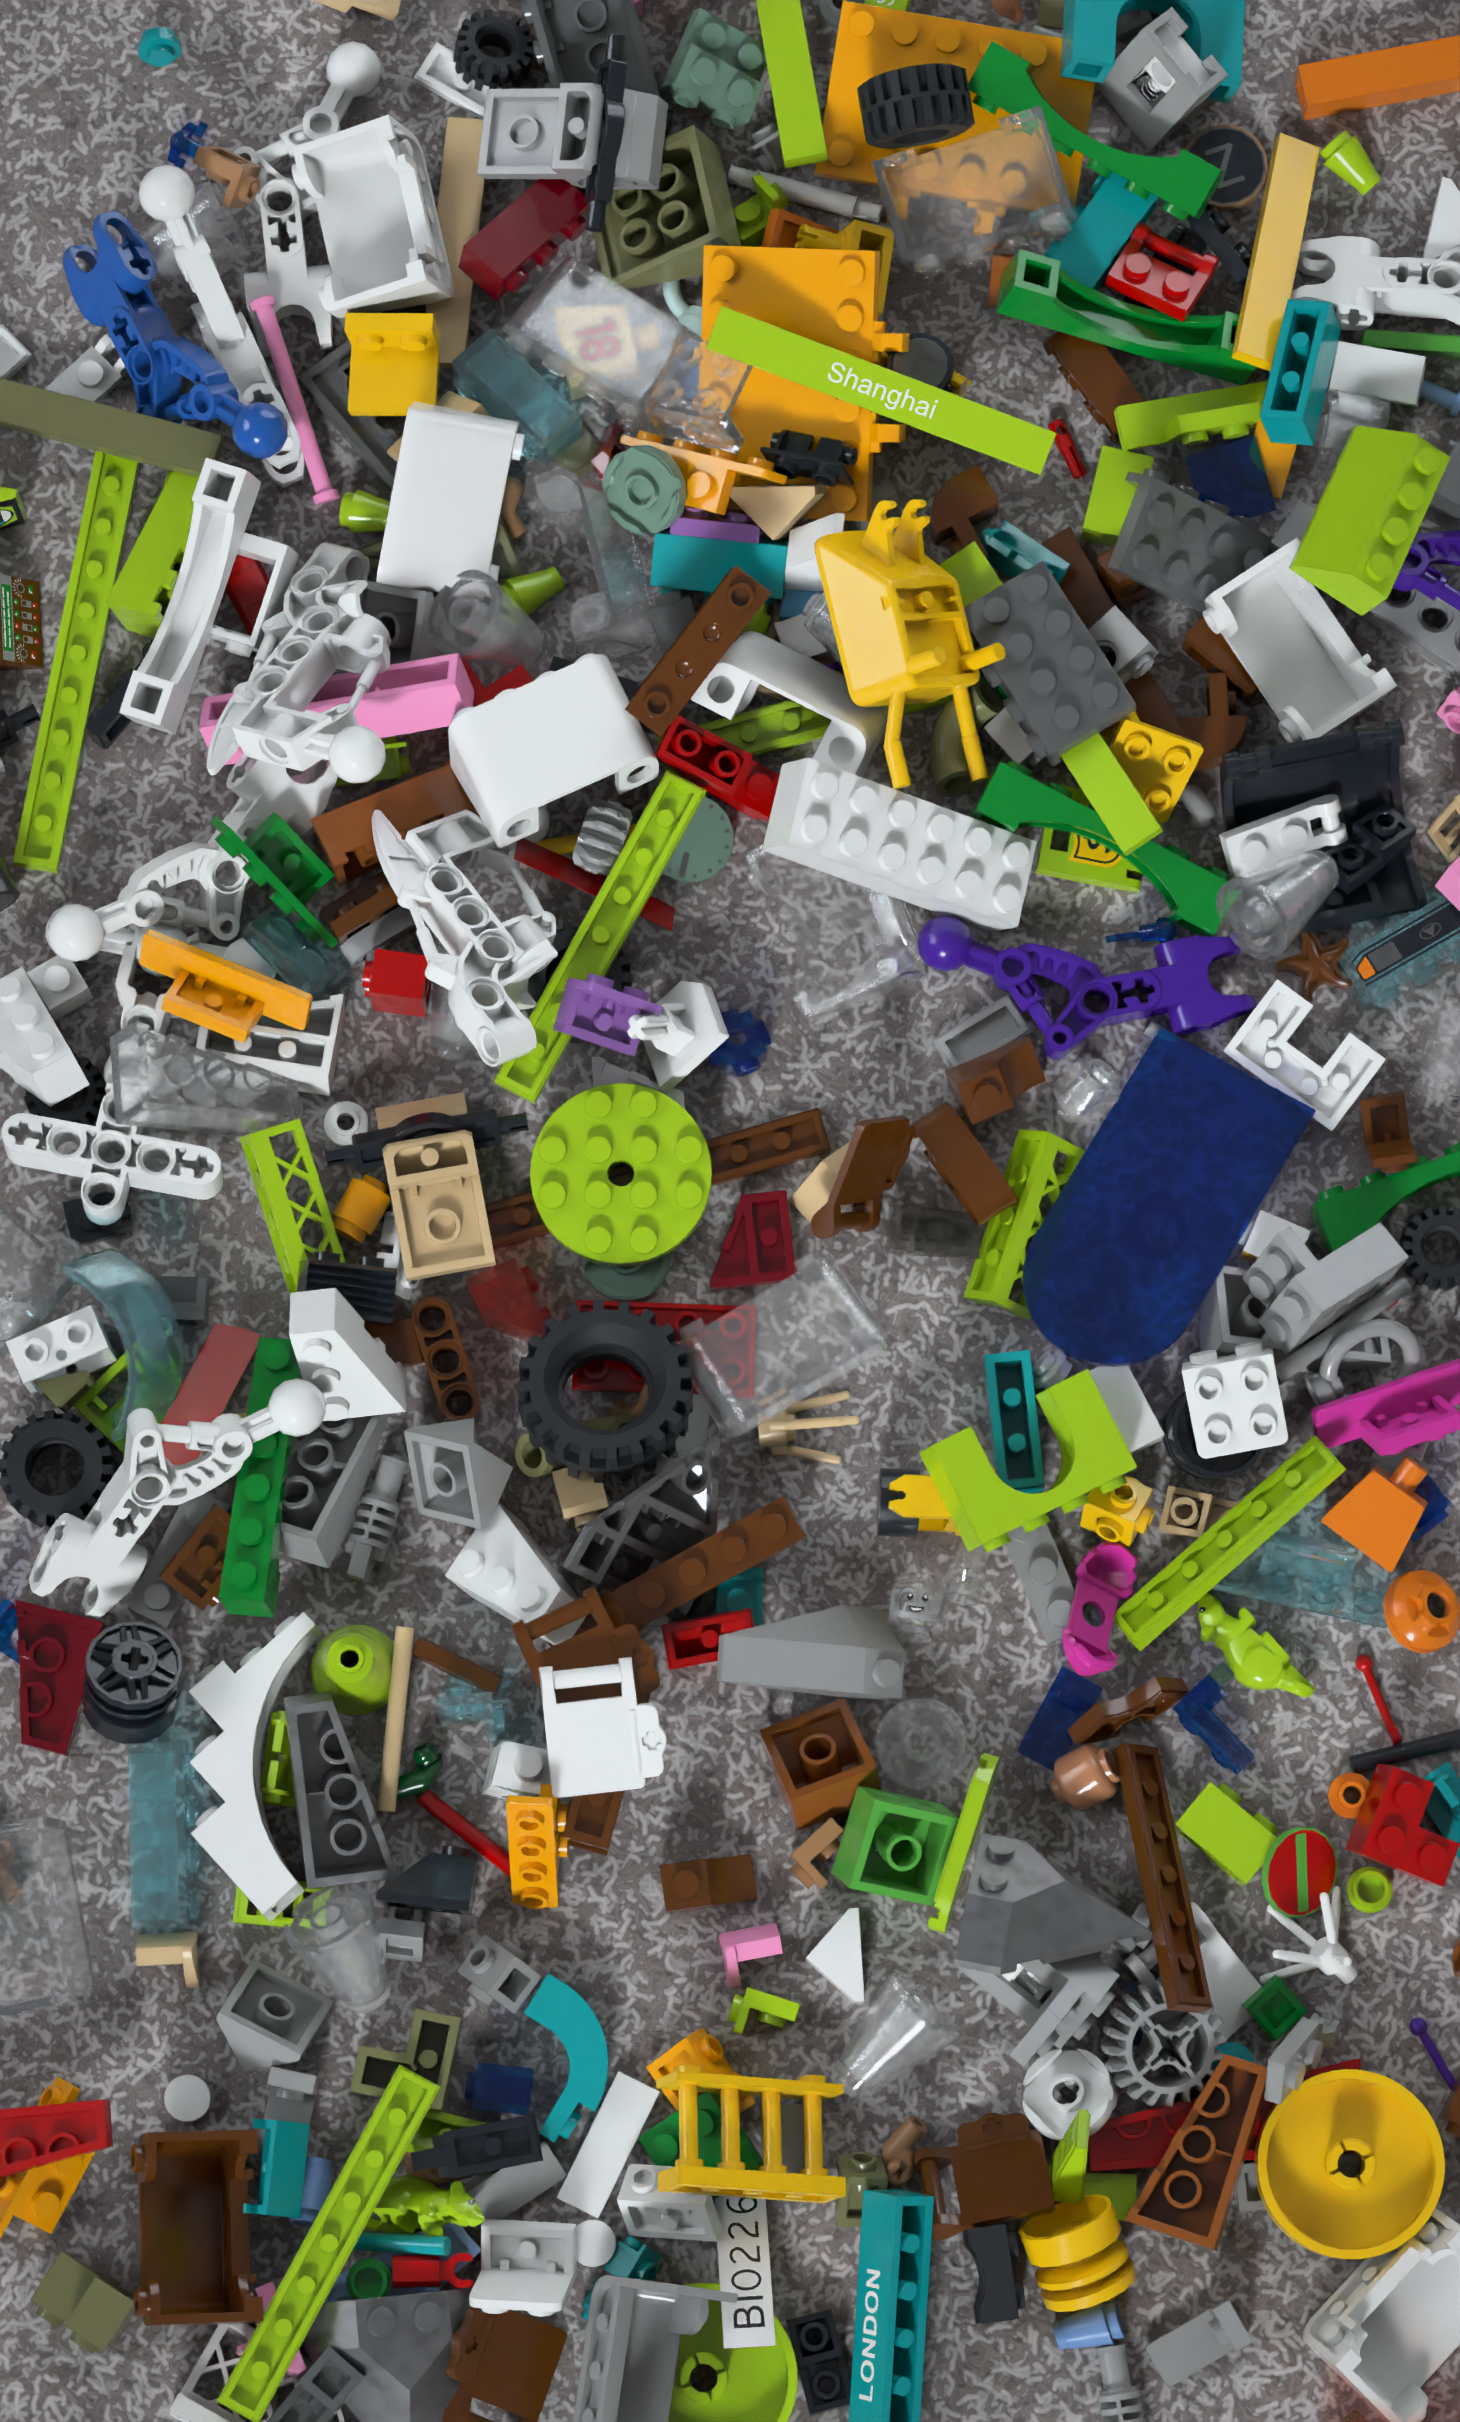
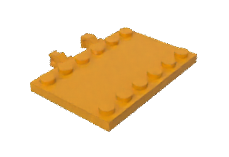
(888, 39)
(828, 300)

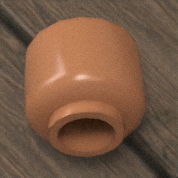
(1085, 1777)

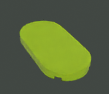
(964, 1842)

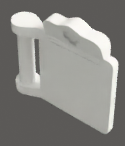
(600, 1741)
(1226, 1977)

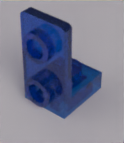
(1063, 1705)
(1199, 1719)

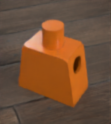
(1380, 1512)

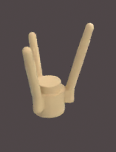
(783, 1426)

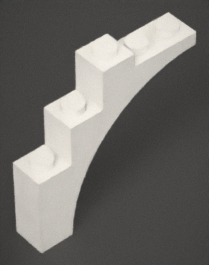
(231, 1763)

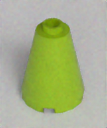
(358, 1688)

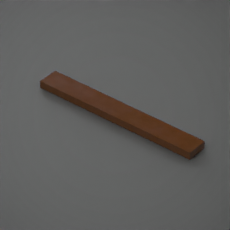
(731, 1158)

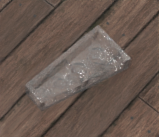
(189, 1089)

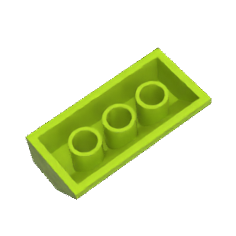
(1369, 515)

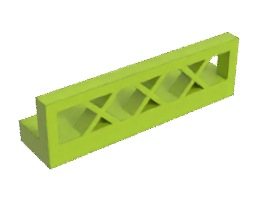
(275, 1202)
(1006, 1235)

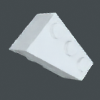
(32, 1044)
(343, 1357)

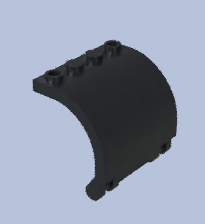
(1364, 774)

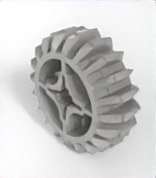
(1149, 2054)

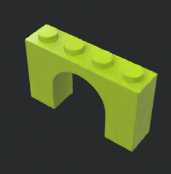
(1090, 1458)

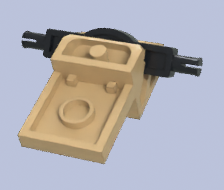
(433, 1179)

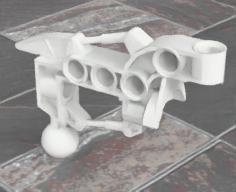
(314, 637)
(487, 958)

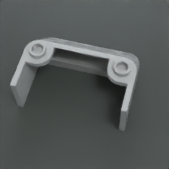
(635, 2347)

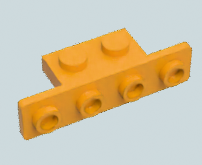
(707, 476)
(220, 991)
(535, 1847)
(43, 2192)

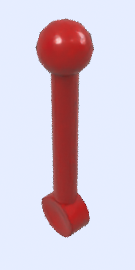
(1364, 1664)

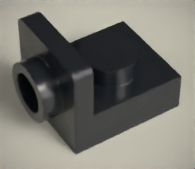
(85, 1230)

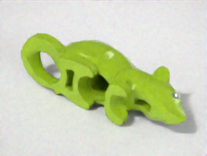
(1253, 1658)
(418, 2204)

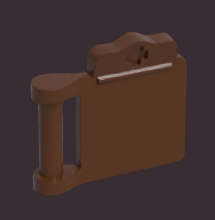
(868, 1169)
(588, 1649)
(996, 2174)
(502, 2362)

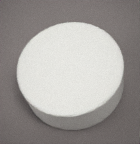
(188, 2098)
(594, 2243)

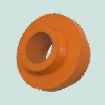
(1336, 1790)

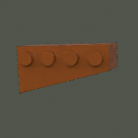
(347, 831)
(1202, 2166)

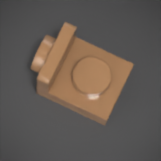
(230, 170)
(819, 1845)

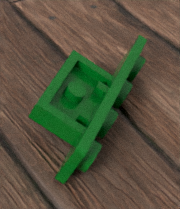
(286, 864)

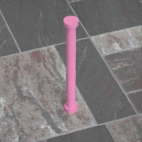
(264, 308)

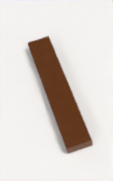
(1091, 603)
(1163, 1878)

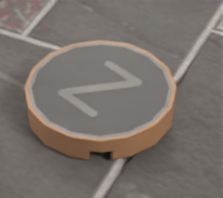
(1240, 159)

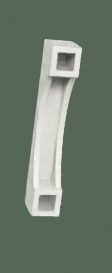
(218, 523)

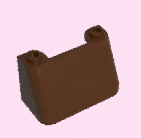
(195, 2228)

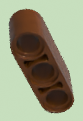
(1095, 374)
(963, 1164)
(443, 1341)

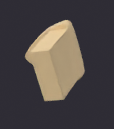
(171, 1949)

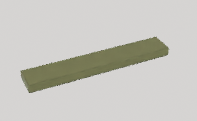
(107, 428)

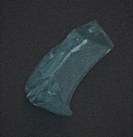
(145, 1326)

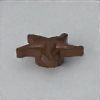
(1317, 965)

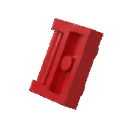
(1157, 282)

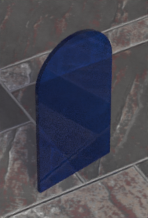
(1157, 1204)

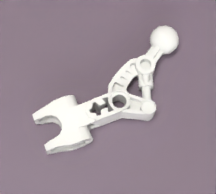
(352, 72)
(167, 196)
(1368, 284)
(263, 789)
(105, 1541)

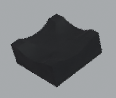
(998, 2291)

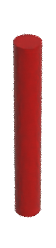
(465, 1830)

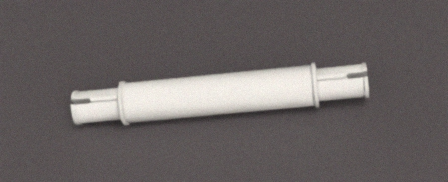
(810, 195)

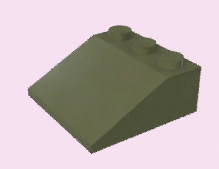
(663, 231)

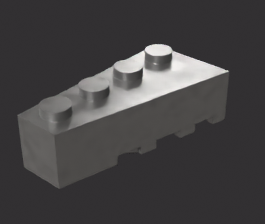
(334, 1811)

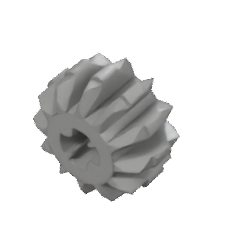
(602, 836)

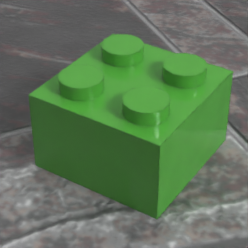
(895, 1845)

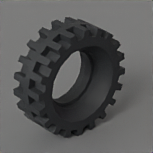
(600, 1337)

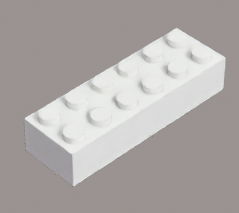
(899, 845)

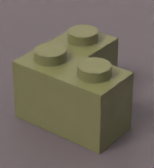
(428, 2053)
(86, 2302)

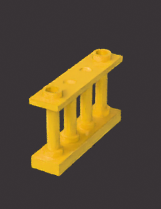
(730, 2176)

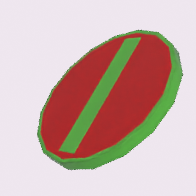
(1298, 1870)

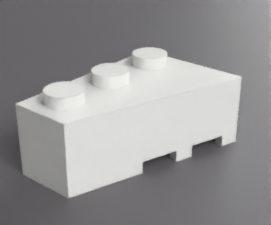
(294, 1053)
(512, 1574)

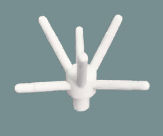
(1324, 1953)

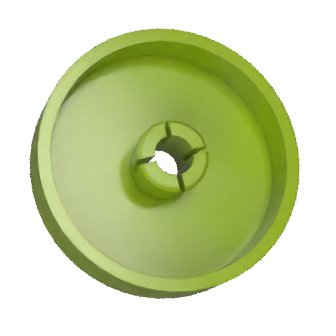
(631, 1221)
(751, 2381)

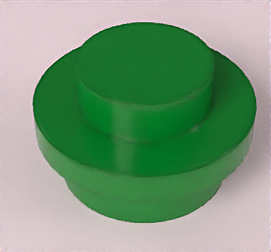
(369, 2279)

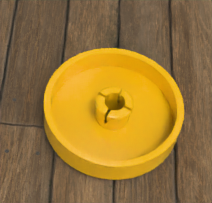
(1397, 2155)

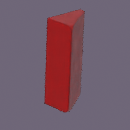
(697, 1639)

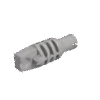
(376, 1519)
(1119, 2399)

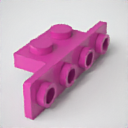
(1394, 1413)

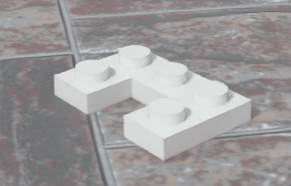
(1264, 1052)

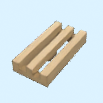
(1441, 823)

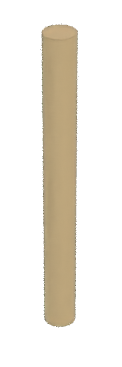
(395, 1719)

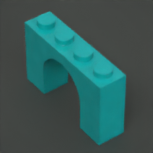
(1212, 29)

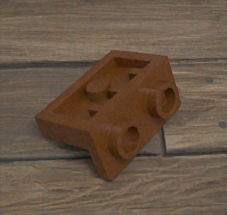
(359, 908)
(199, 1561)

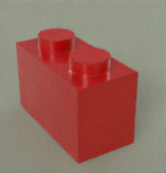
(397, 983)

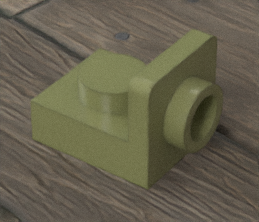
(862, 2173)

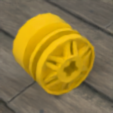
(1078, 2254)

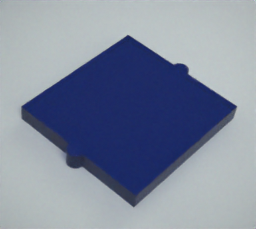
(1233, 477)

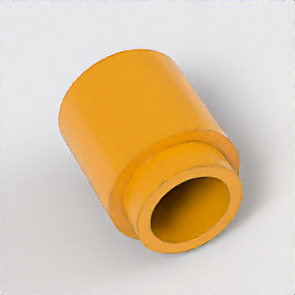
(360, 1208)

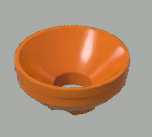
(1409, 1615)

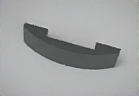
(320, 2391)

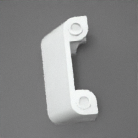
(375, 218)
(446, 497)
(1294, 648)
(1395, 2321)

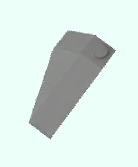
(1232, 1319)
(326, 1485)
(824, 1652)

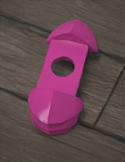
(1101, 1580)

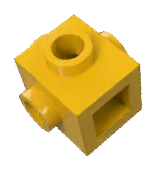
(1120, 1512)

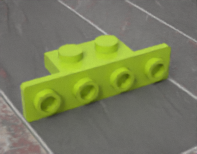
(1191, 417)

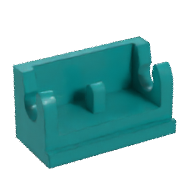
(281, 2168)

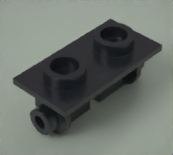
(826, 465)

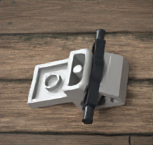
(578, 133)

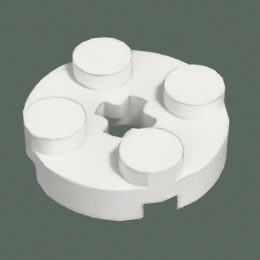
(1067, 2069)

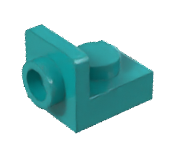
(742, 1593)

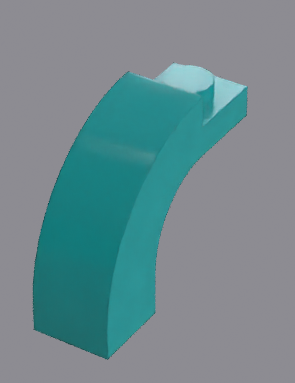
(576, 2025)

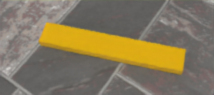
(1275, 250)

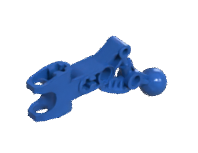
(120, 298)

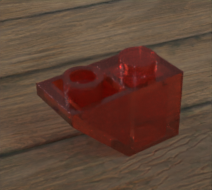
(507, 1301)

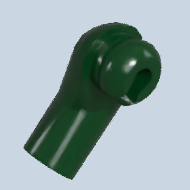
(423, 1773)

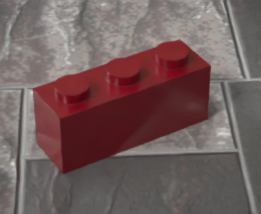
(524, 236)

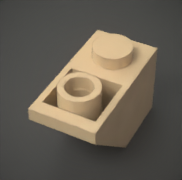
(579, 1498)

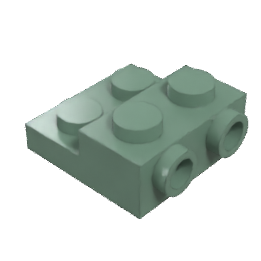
(717, 70)

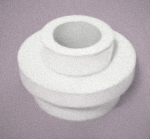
(341, 1109)
(1050, 1369)

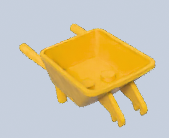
(901, 628)

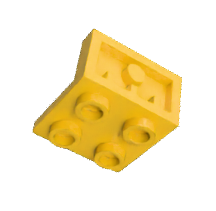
(392, 362)
(1154, 761)

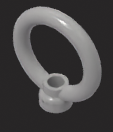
(1327, 1386)

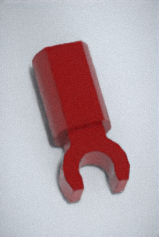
(427, 2271)

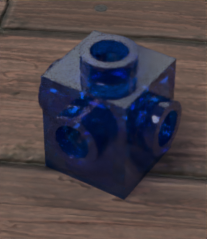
(742, 1058)

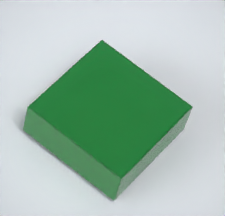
(1274, 2007)

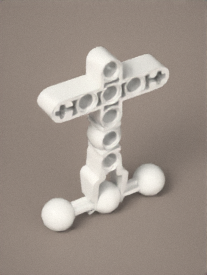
(107, 1135)

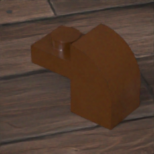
(960, 506)
(1218, 731)

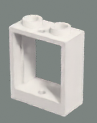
(284, 563)
(54, 1346)

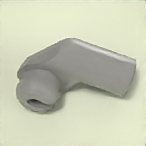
(1199, 807)

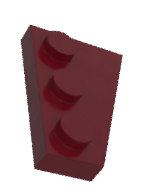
(52, 1674)

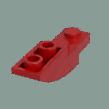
(719, 768)

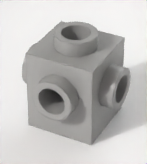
(499, 1973)

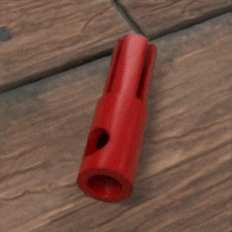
(1068, 449)

